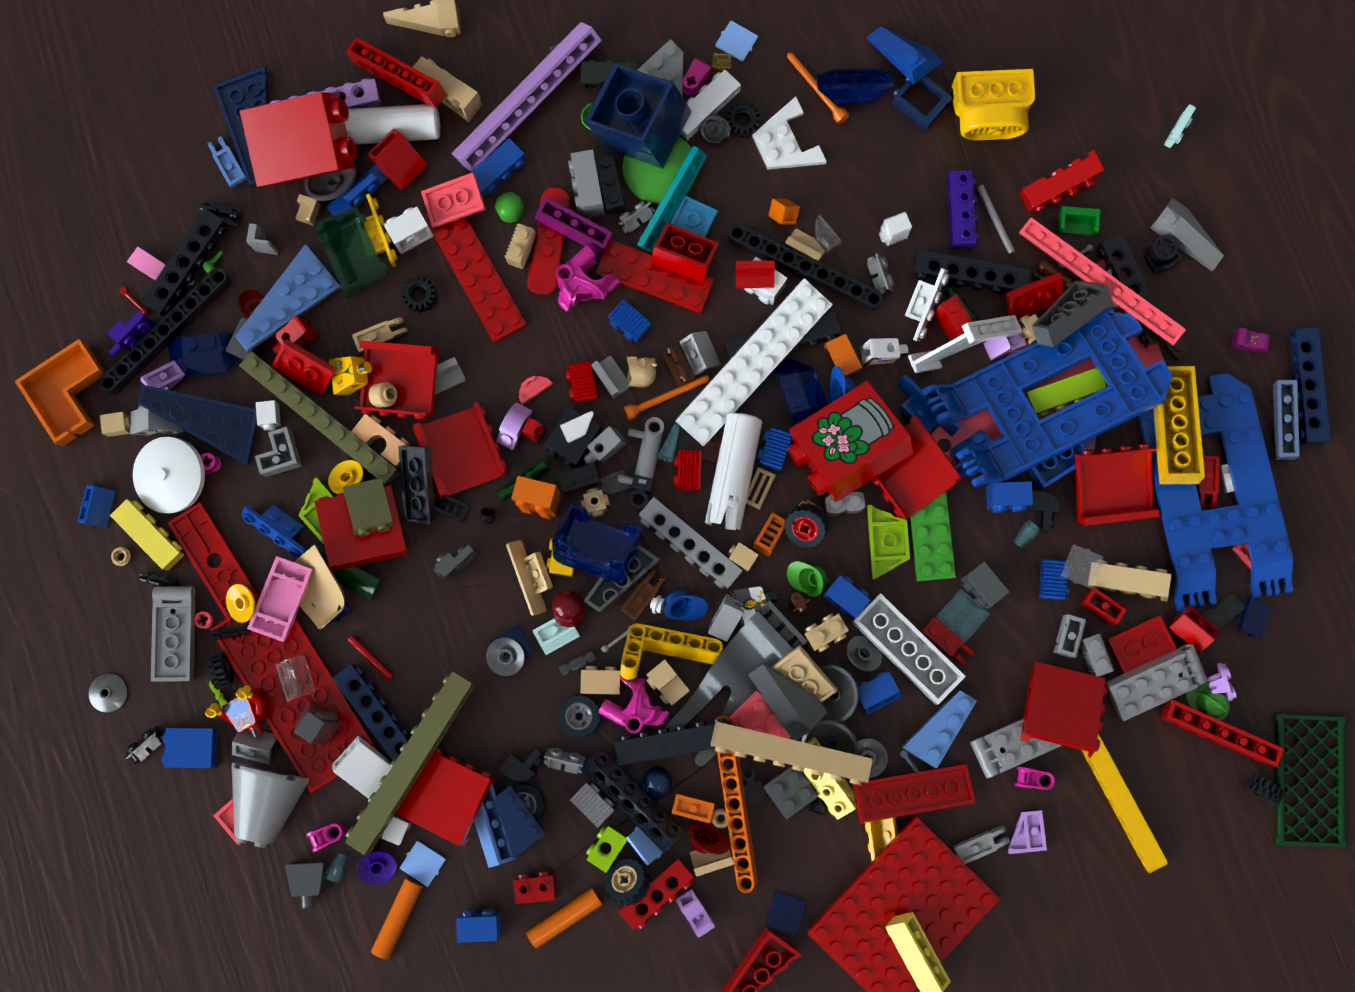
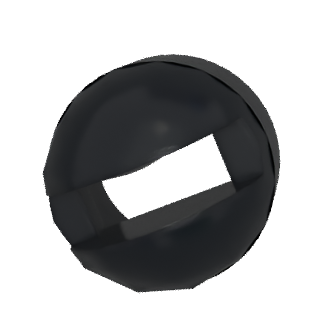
(484, 515)
(818, 807)

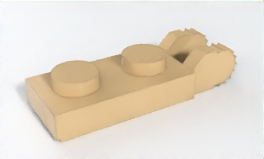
(379, 333)

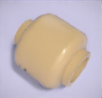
(383, 394)

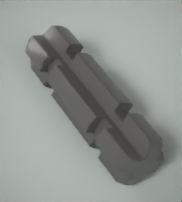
(577, 663)

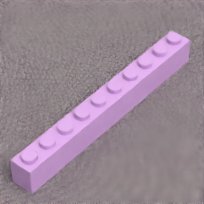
(526, 96)

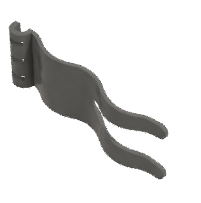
(747, 650)

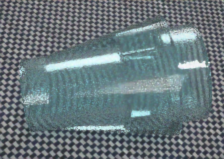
(1026, 534)
(336, 869)

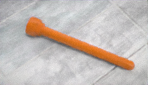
(839, 114)
(633, 410)

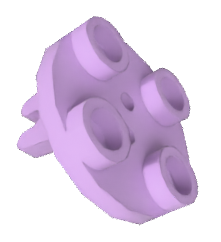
(1220, 684)

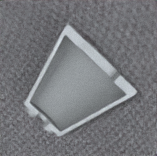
(262, 802)

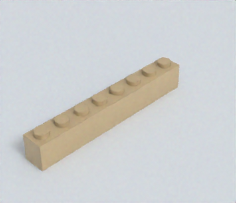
(791, 752)

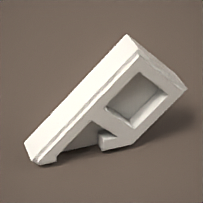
(577, 427)

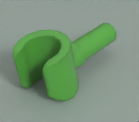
(208, 266)

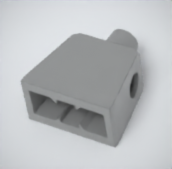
(611, 441)

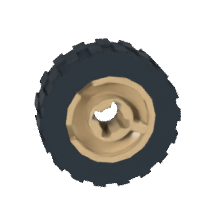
(635, 889)

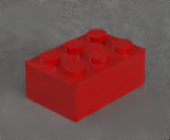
(684, 252)

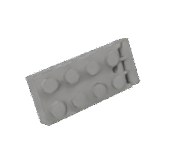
(173, 634)
(1156, 682)
(1014, 750)

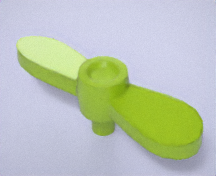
(218, 695)

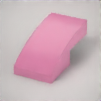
(146, 263)

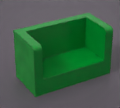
(1078, 221)

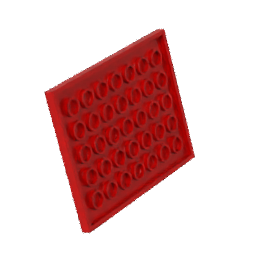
(908, 876)

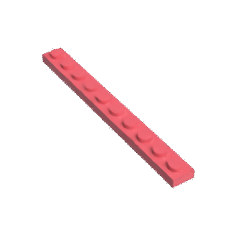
(1092, 273)

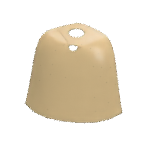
(322, 591)

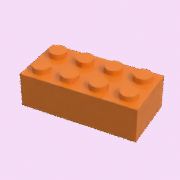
(537, 497)

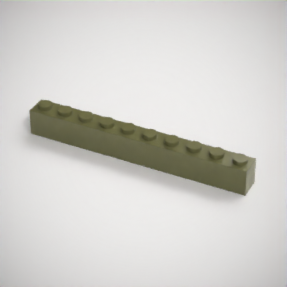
(319, 418)
(409, 764)

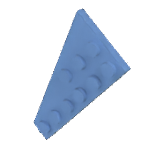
(294, 293)

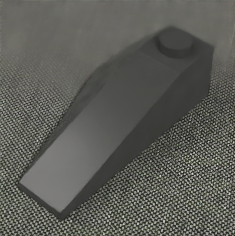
(792, 705)

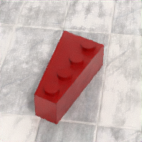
(1062, 183)
(762, 963)

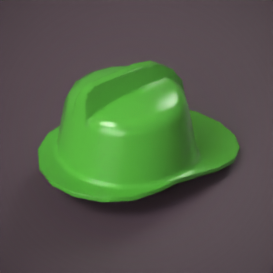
(807, 578)
(1205, 701)

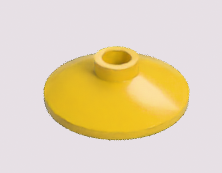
(345, 474)
(240, 603)

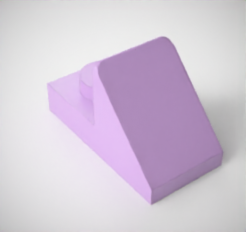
(1003, 346)
(164, 377)

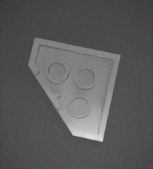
(666, 64)

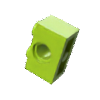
(605, 860)

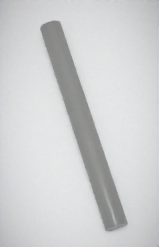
(996, 220)

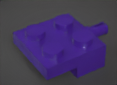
(129, 333)

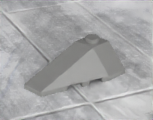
(1188, 233)

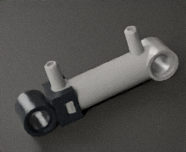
(646, 462)

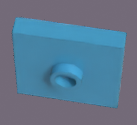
(694, 216)

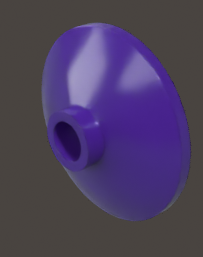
(379, 873)

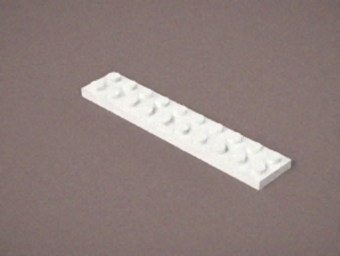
(753, 362)

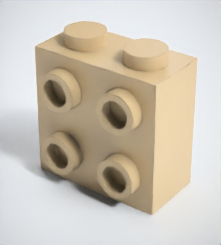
(831, 629)

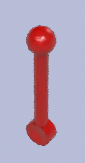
(124, 291)

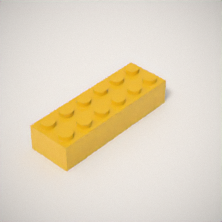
(1179, 431)

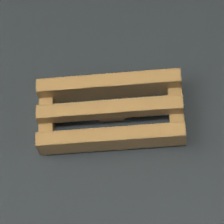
(765, 473)

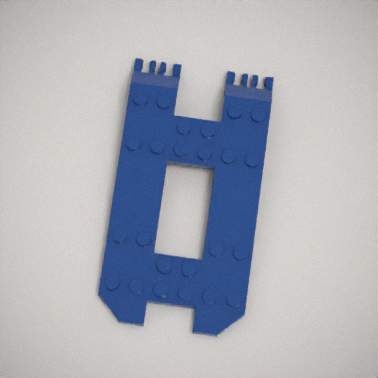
(1033, 441)
(1254, 519)

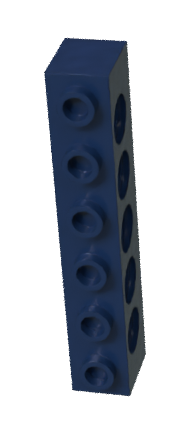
(1315, 377)
(356, 698)

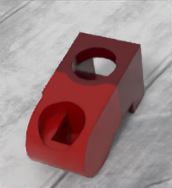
(533, 431)

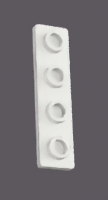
(923, 302)

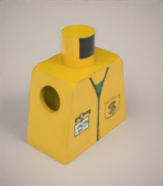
(349, 375)

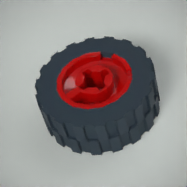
(807, 516)

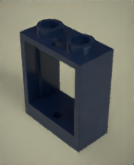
(923, 121)

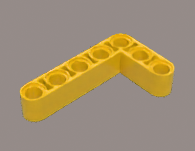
(665, 642)

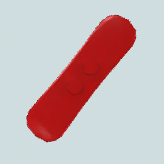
(547, 250)

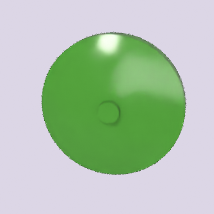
(652, 182)

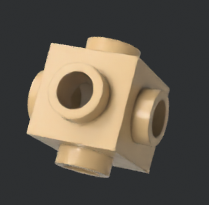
(600, 507)

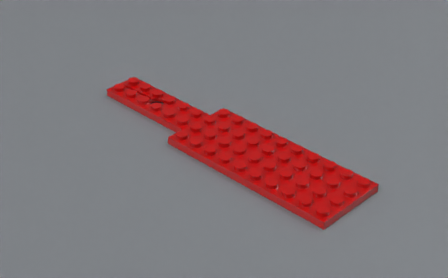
(256, 656)

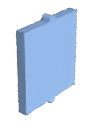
(736, 41)
(644, 846)
(422, 863)

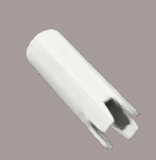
(412, 121)
(734, 470)

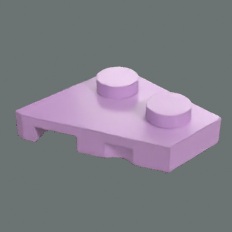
(1029, 833)

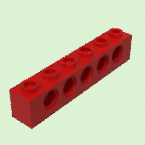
(396, 72)
(1222, 733)

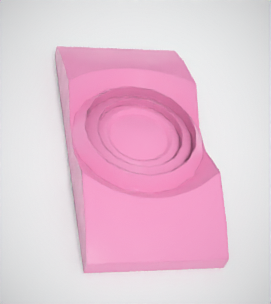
(280, 599)

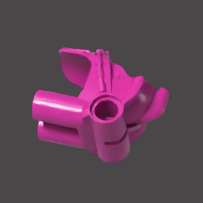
(576, 285)
(638, 708)

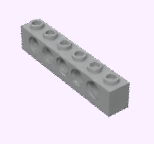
(654, 509)

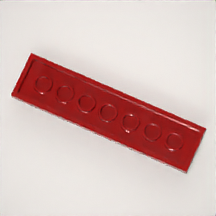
(478, 278)

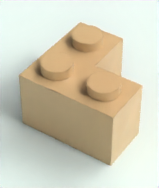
(667, 682)

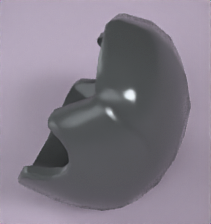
(715, 128)

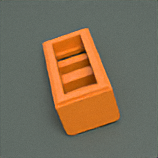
(762, 548)

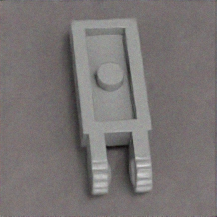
(980, 845)

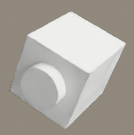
(268, 414)

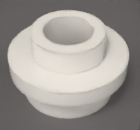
(657, 604)

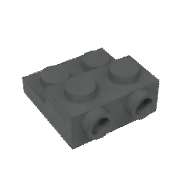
(449, 565)

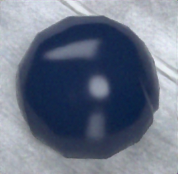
(657, 782)

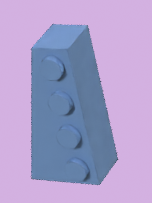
(939, 731)

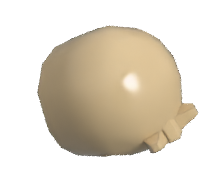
(641, 371)

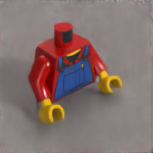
(243, 712)

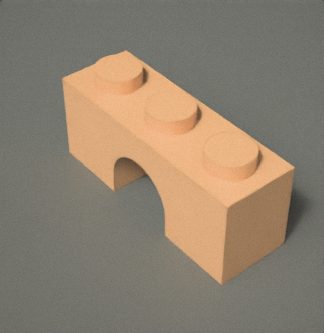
(370, 430)

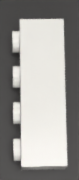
(710, 101)

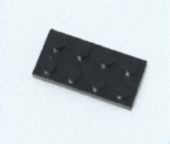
(417, 484)

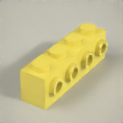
(147, 534)
(835, 793)
(917, 953)

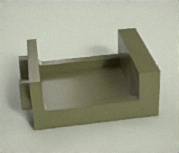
(368, 507)

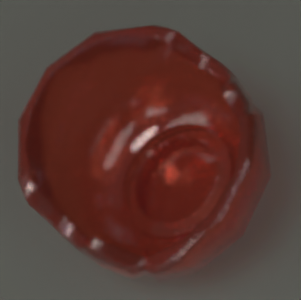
(249, 300)

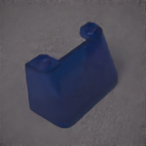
(594, 545)

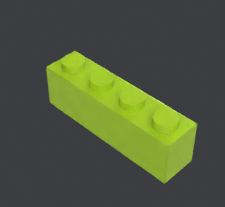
(1065, 392)

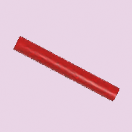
(370, 657)

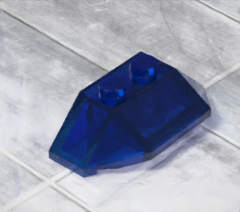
(854, 85)
(202, 353)
(800, 389)

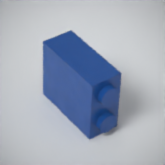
(190, 747)

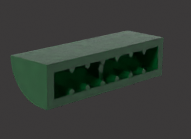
(356, 579)

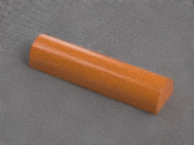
(564, 918)
(396, 919)

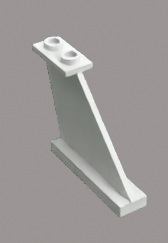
(974, 334)

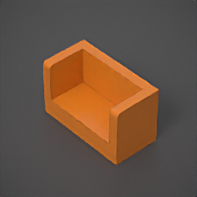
(843, 355)
(693, 808)

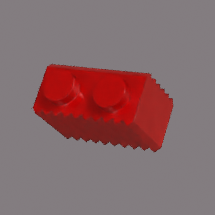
(582, 382)
(688, 470)
(1103, 606)

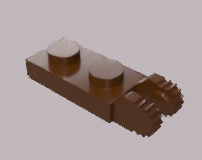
(642, 596)

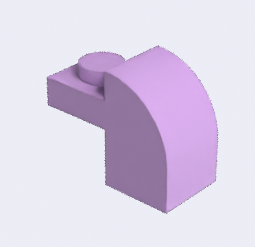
(513, 425)
(695, 913)

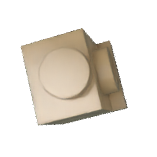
(1026, 325)

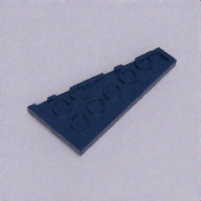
(240, 94)
(212, 421)

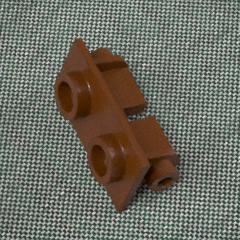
(1046, 269)
(678, 365)
(798, 602)

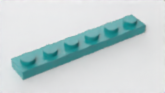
(672, 198)

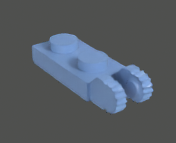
(227, 163)

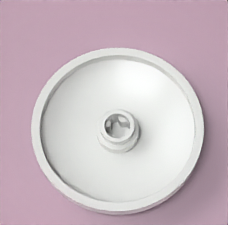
(168, 475)

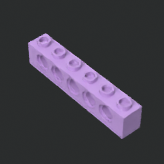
(350, 90)

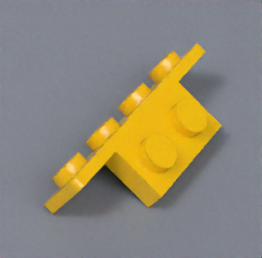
(377, 235)
(880, 835)

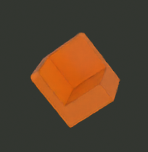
(784, 211)

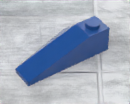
(905, 54)

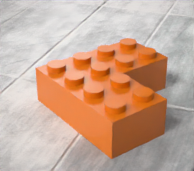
(53, 388)

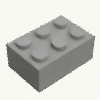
(586, 184)

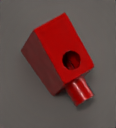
(297, 331)

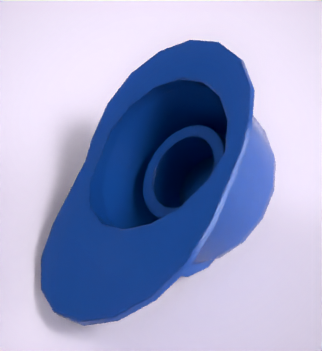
(839, 384)
(684, 606)

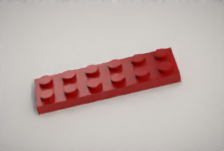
(636, 272)
(913, 793)

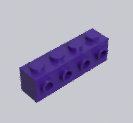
(961, 209)

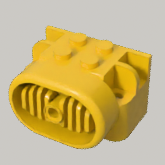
(993, 103)

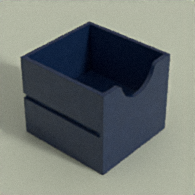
(638, 115)

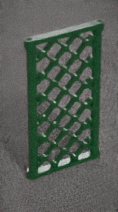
(1340, 757)

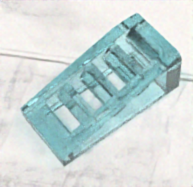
(668, 449)

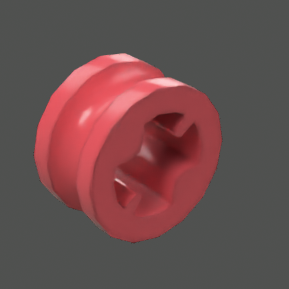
(198, 617)

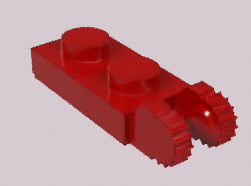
(1210, 483)
(946, 640)

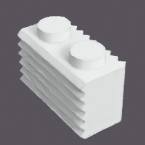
(895, 229)

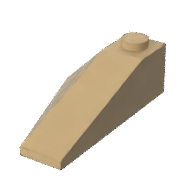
(437, 18)

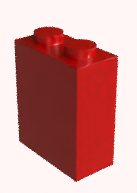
(397, 159)
(951, 317)

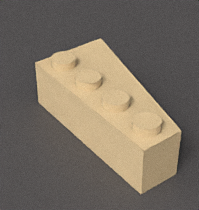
(459, 96)

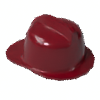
(708, 839)

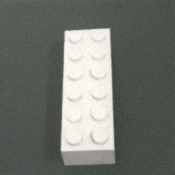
(908, 649)

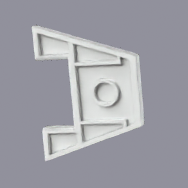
(779, 145)

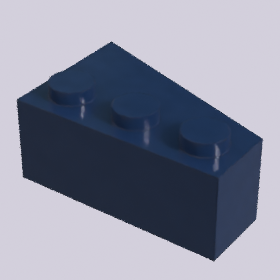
(518, 820)

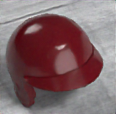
(568, 609)

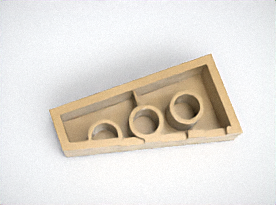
(1133, 580)

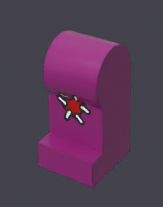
(1251, 341)

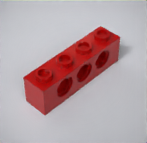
(677, 870)

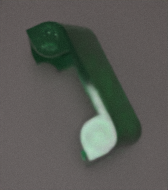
(350, 251)

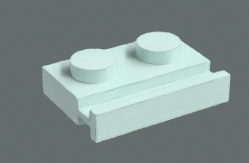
(1183, 122)
(554, 636)

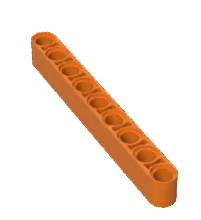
(742, 813)

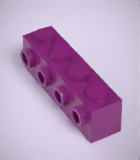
(573, 225)

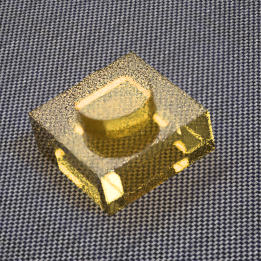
(721, 61)

